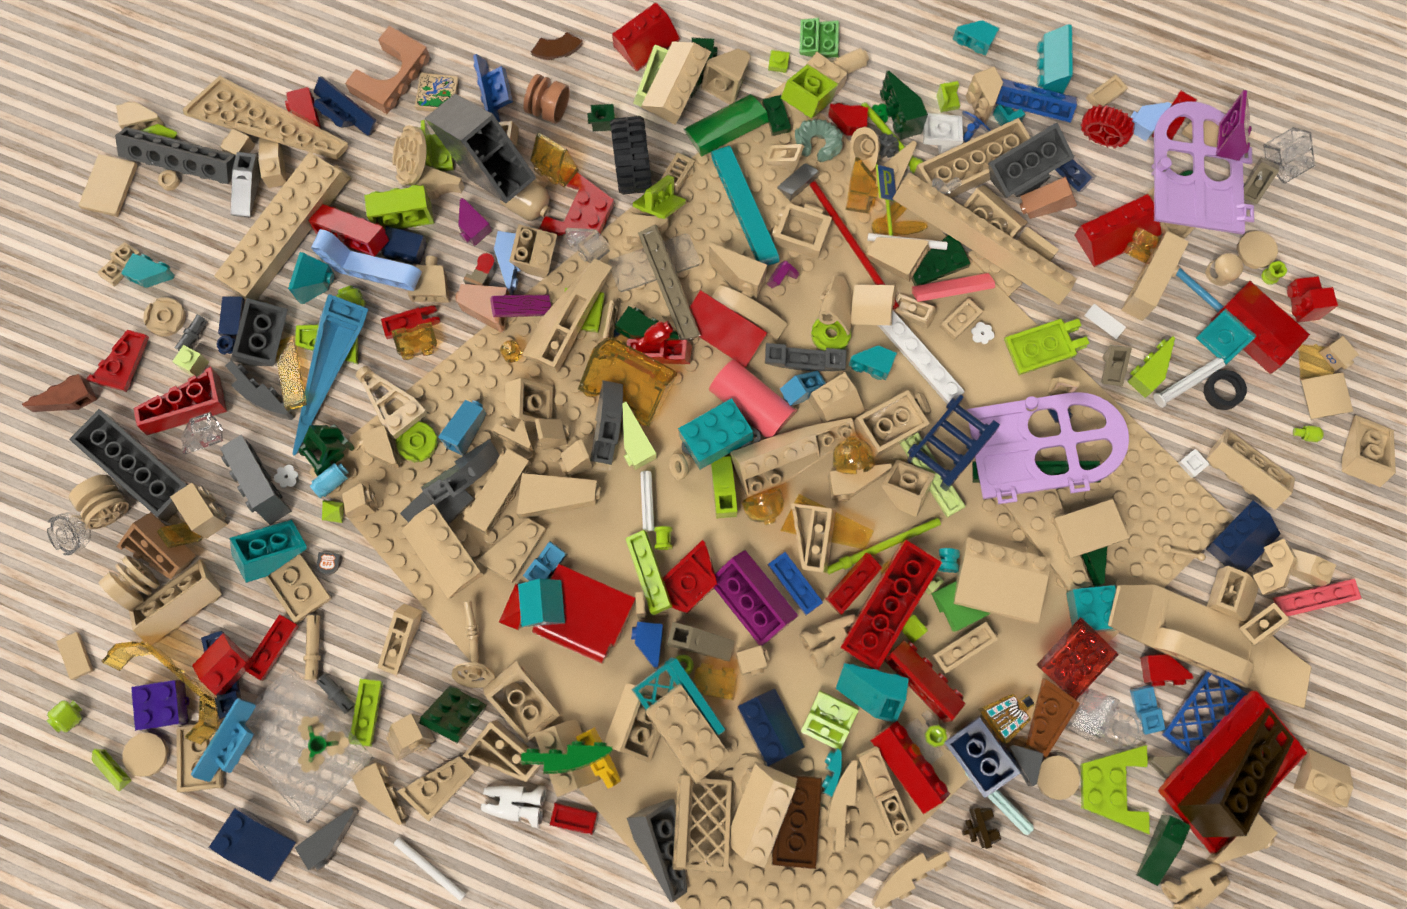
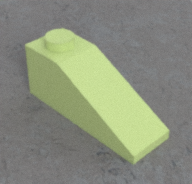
(636, 444)

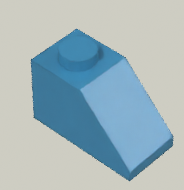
(801, 386)

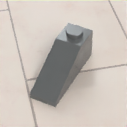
(324, 843)

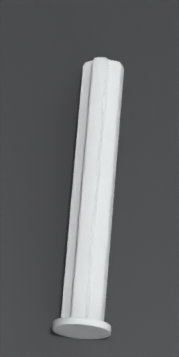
(1188, 382)

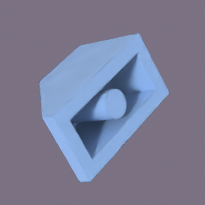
(1147, 118)

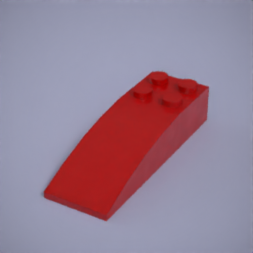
(890, 604)

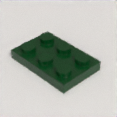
(453, 714)

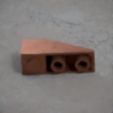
(68, 395)

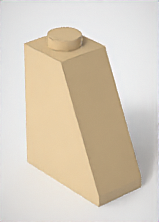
(898, 255)

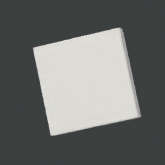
(943, 130)

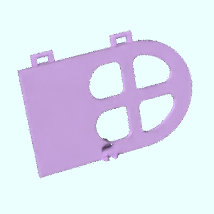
(1197, 198)
(1008, 459)

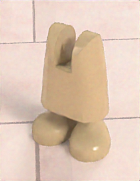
(832, 635)
(1197, 886)

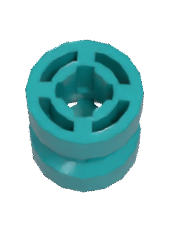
(949, 560)

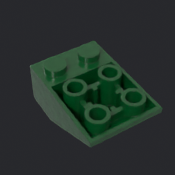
(903, 107)

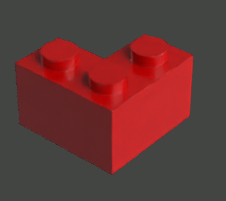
(1310, 300)

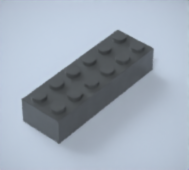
(129, 463)

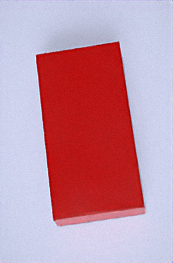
(573, 819)

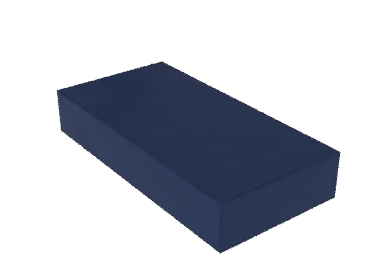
(230, 315)

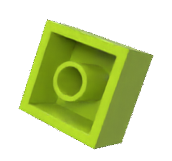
(809, 91)

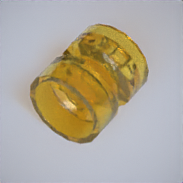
(1141, 245)

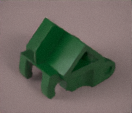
(329, 441)

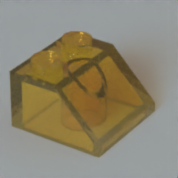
(552, 161)
(862, 188)

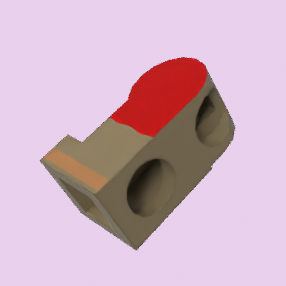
(483, 272)

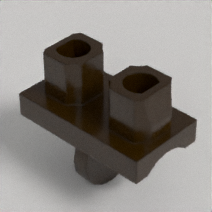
(985, 836)

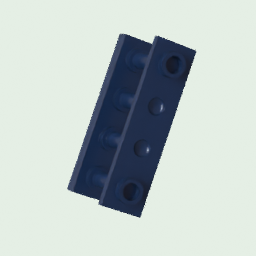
(961, 461)

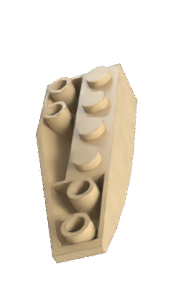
(564, 320)
(787, 454)

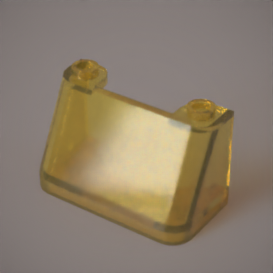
(643, 378)

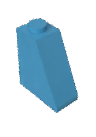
(463, 427)

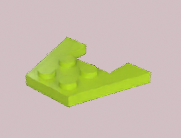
(1106, 788)

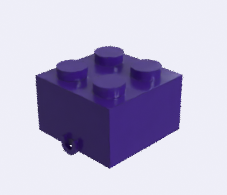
(159, 704)

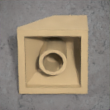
(529, 399)
(907, 486)

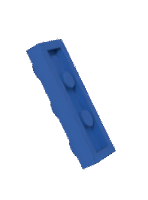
(795, 583)

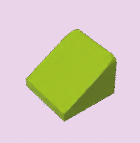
(914, 629)

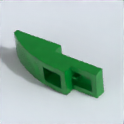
(576, 757)

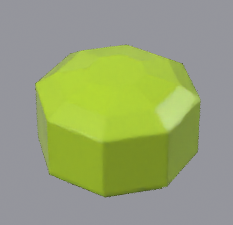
(935, 736)

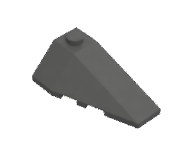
(654, 834)

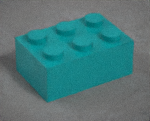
(715, 433)

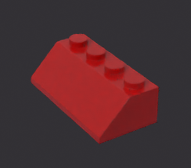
(1110, 233)
(925, 682)

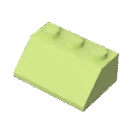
(653, 65)

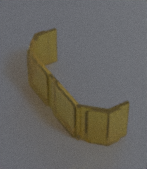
(122, 653)

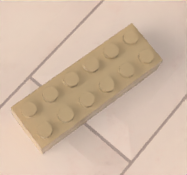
(971, 159)

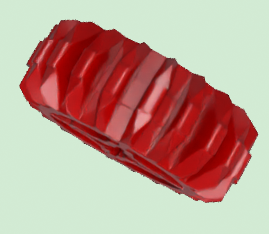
(1107, 126)

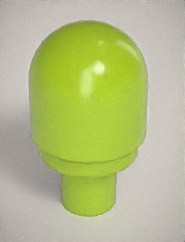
(1309, 433)

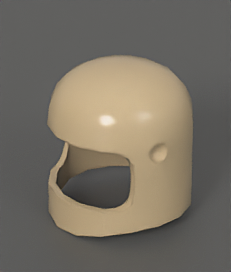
(1227, 267)

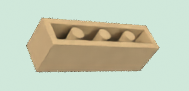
(496, 492)

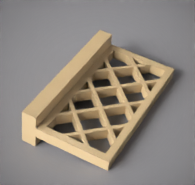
(683, 824)

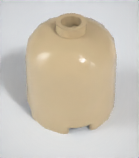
(530, 202)

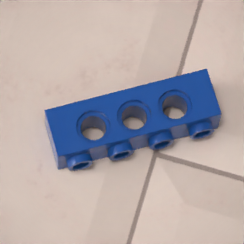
(1037, 100)

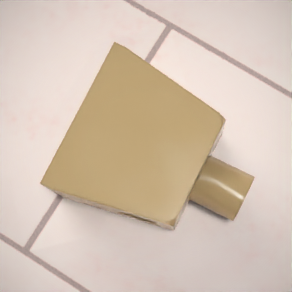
(432, 283)

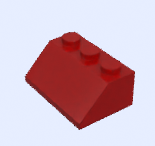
(639, 35)

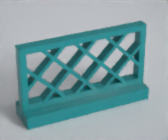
(680, 677)

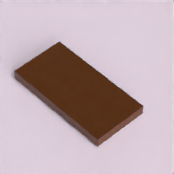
(798, 833)

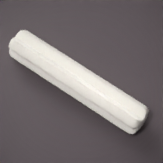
(647, 501)

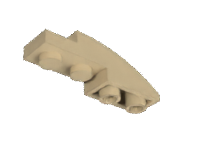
(884, 793)
(844, 794)
(900, 881)

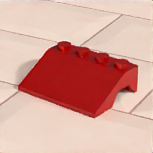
(1275, 331)

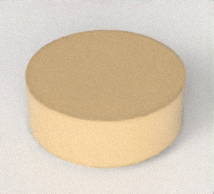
(168, 180)

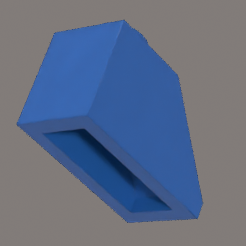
(648, 640)

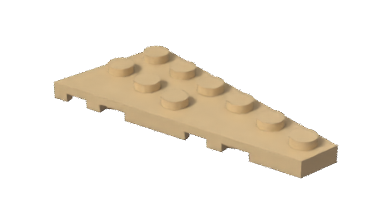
(1035, 518)

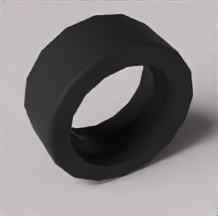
(1232, 377)

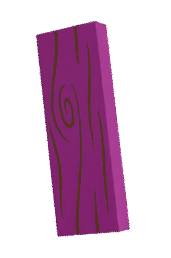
(520, 305)

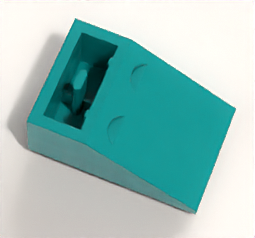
(874, 691)

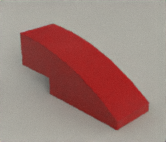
(665, 352)

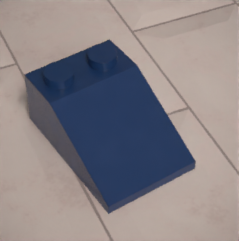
(252, 844)

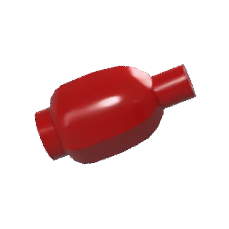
(656, 333)

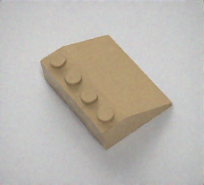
(1001, 580)

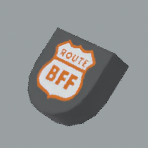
(328, 562)

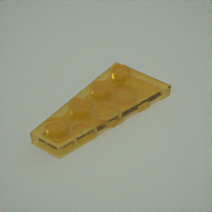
(844, 532)

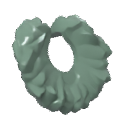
(822, 130)

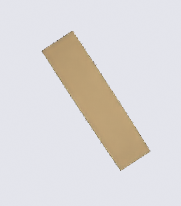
(751, 311)

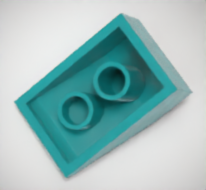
(266, 549)

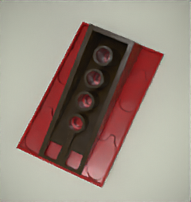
(1232, 772)

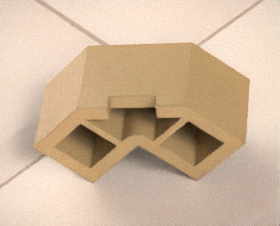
(1283, 562)

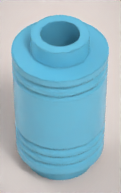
(329, 480)

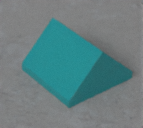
(541, 602)

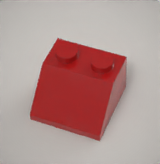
(222, 665)

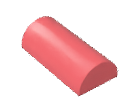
(754, 399)

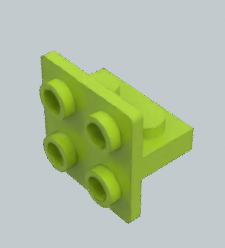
(660, 199)

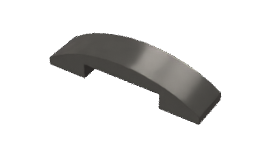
(805, 359)

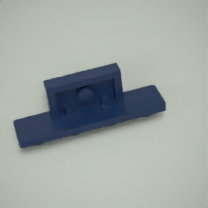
(341, 108)

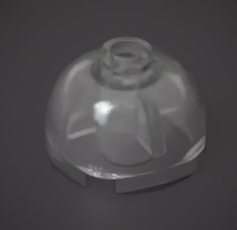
(68, 532)

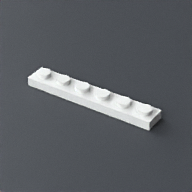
(922, 359)

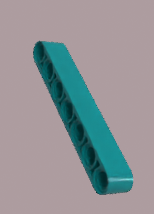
(744, 206)

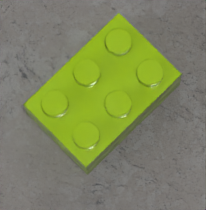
(400, 207)

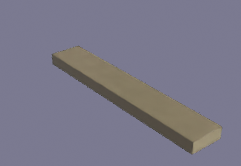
(669, 283)

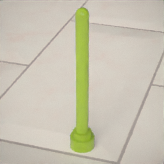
(914, 161)

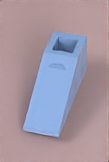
(503, 249)

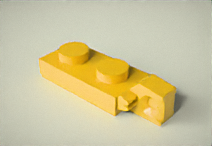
(604, 768)

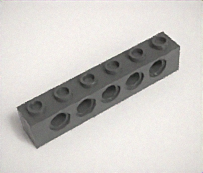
(175, 155)

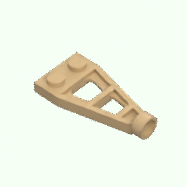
(401, 419)

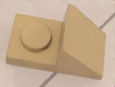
(785, 156)
(518, 438)

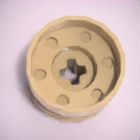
(98, 501)
(127, 585)

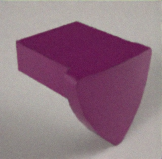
(781, 270)

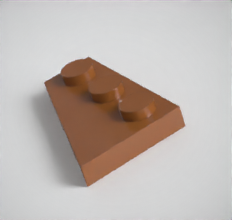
(1050, 717)

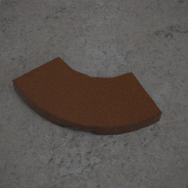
(556, 48)

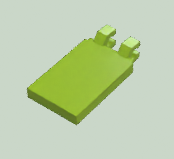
(1044, 345)

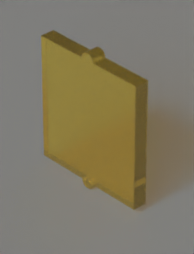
(1312, 363)

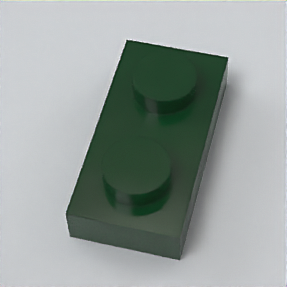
(777, 115)

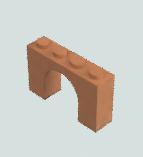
(385, 93)

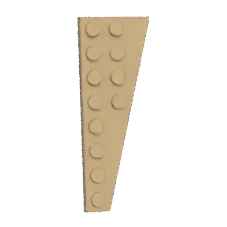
(244, 111)

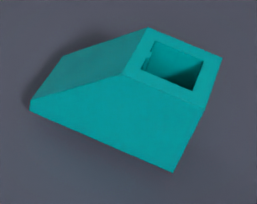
(976, 36)
(145, 272)
(873, 361)

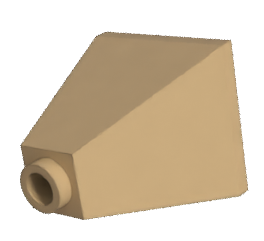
(726, 74)

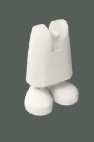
(512, 803)

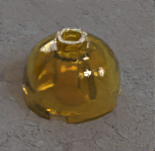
(853, 455)
(764, 506)

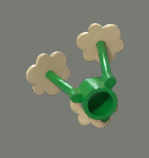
(311, 756)

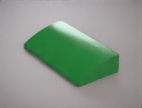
(726, 124)

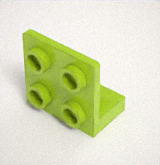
(436, 153)

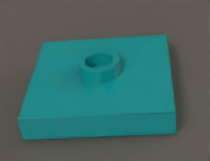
(1226, 336)

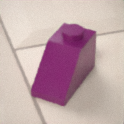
(472, 224)

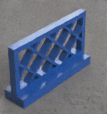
(1192, 699)

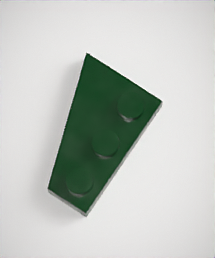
(941, 262)

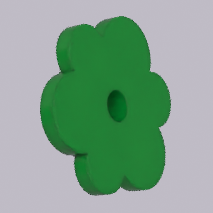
(881, 108)

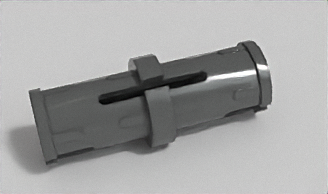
(192, 332)
(335, 693)

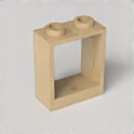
(797, 245)

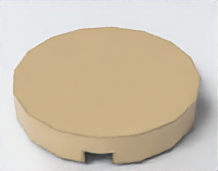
(1257, 249)
(164, 316)
(145, 754)
(1058, 778)

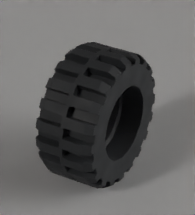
(631, 154)

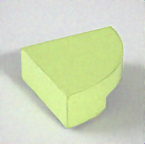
(934, 585)

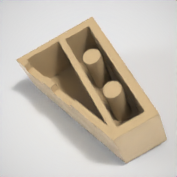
(814, 535)
(408, 737)
(501, 751)

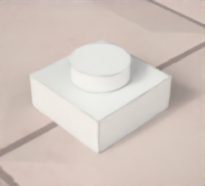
(1193, 463)

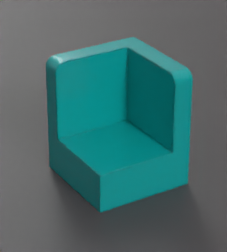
(1006, 114)

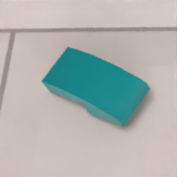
(834, 763)

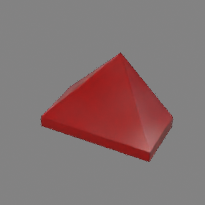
(511, 615)

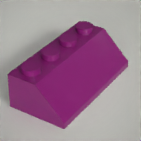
(753, 598)

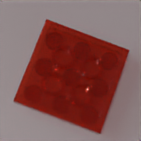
(1077, 659)

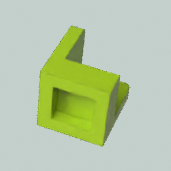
(948, 97)

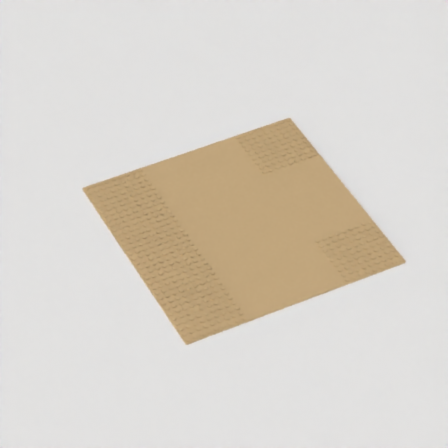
(1149, 490)

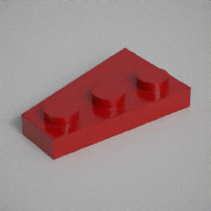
(121, 363)

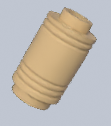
(852, 61)

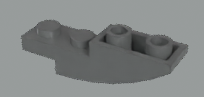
(257, 394)
(608, 422)
(463, 474)

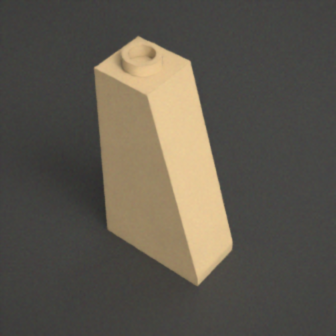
(554, 494)

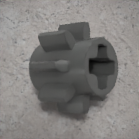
(889, 145)

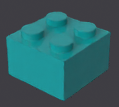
(1092, 605)

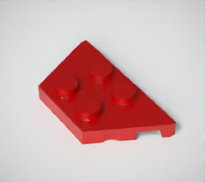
(691, 579)

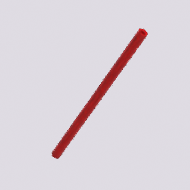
(848, 236)

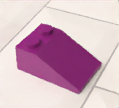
(1235, 130)

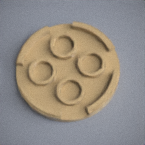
(409, 155)

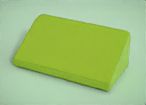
(110, 769)

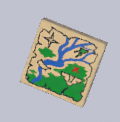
(434, 90)

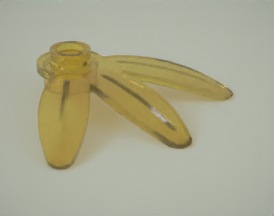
(900, 228)

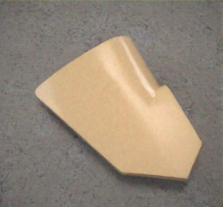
(836, 303)

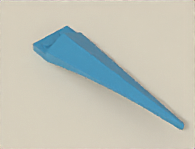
(335, 336)

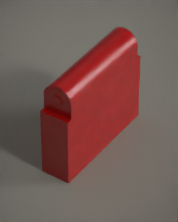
(592, 615)

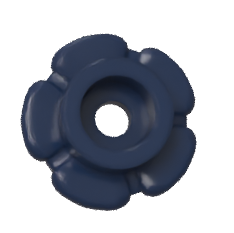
(222, 341)

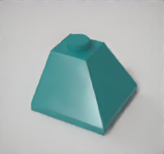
(310, 278)

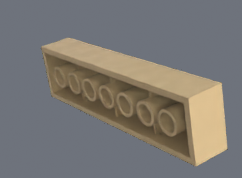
(280, 228)

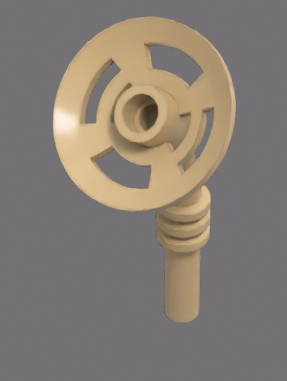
(474, 667)

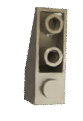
(700, 642)

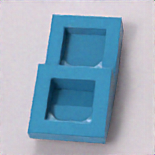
(546, 563)
(1147, 709)

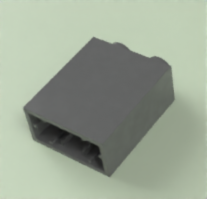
(480, 147)

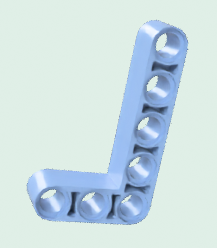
(364, 266)

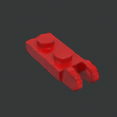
(409, 319)

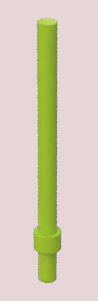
(846, 562)

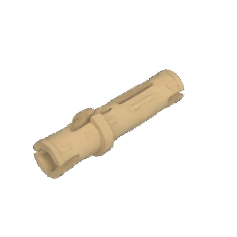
(312, 648)

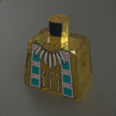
(1007, 715)

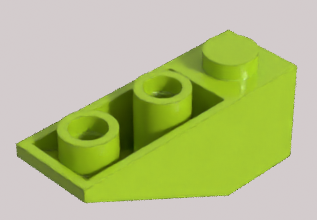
(1154, 371)
(724, 488)

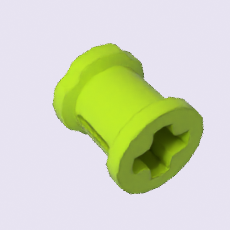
(1274, 272)
(663, 538)

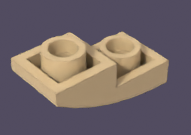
(112, 270)

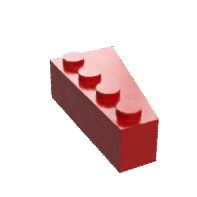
(182, 403)

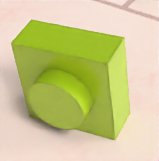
(778, 61)

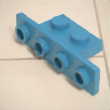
(227, 743)

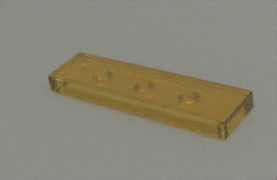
(290, 374)

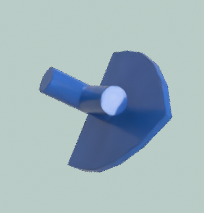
(972, 127)

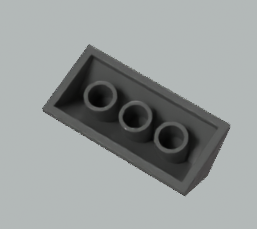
(1030, 160)

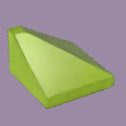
(332, 511)

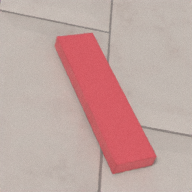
(953, 287)
(1318, 598)

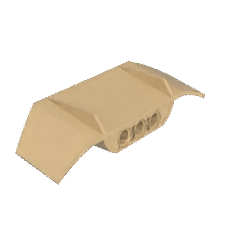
(1209, 642)

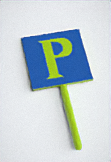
(886, 189)

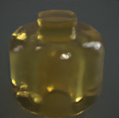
(511, 351)

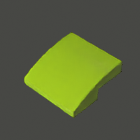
(829, 720)

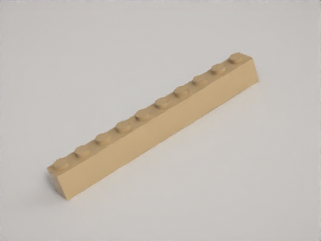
(984, 238)

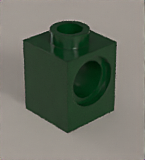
(601, 110)

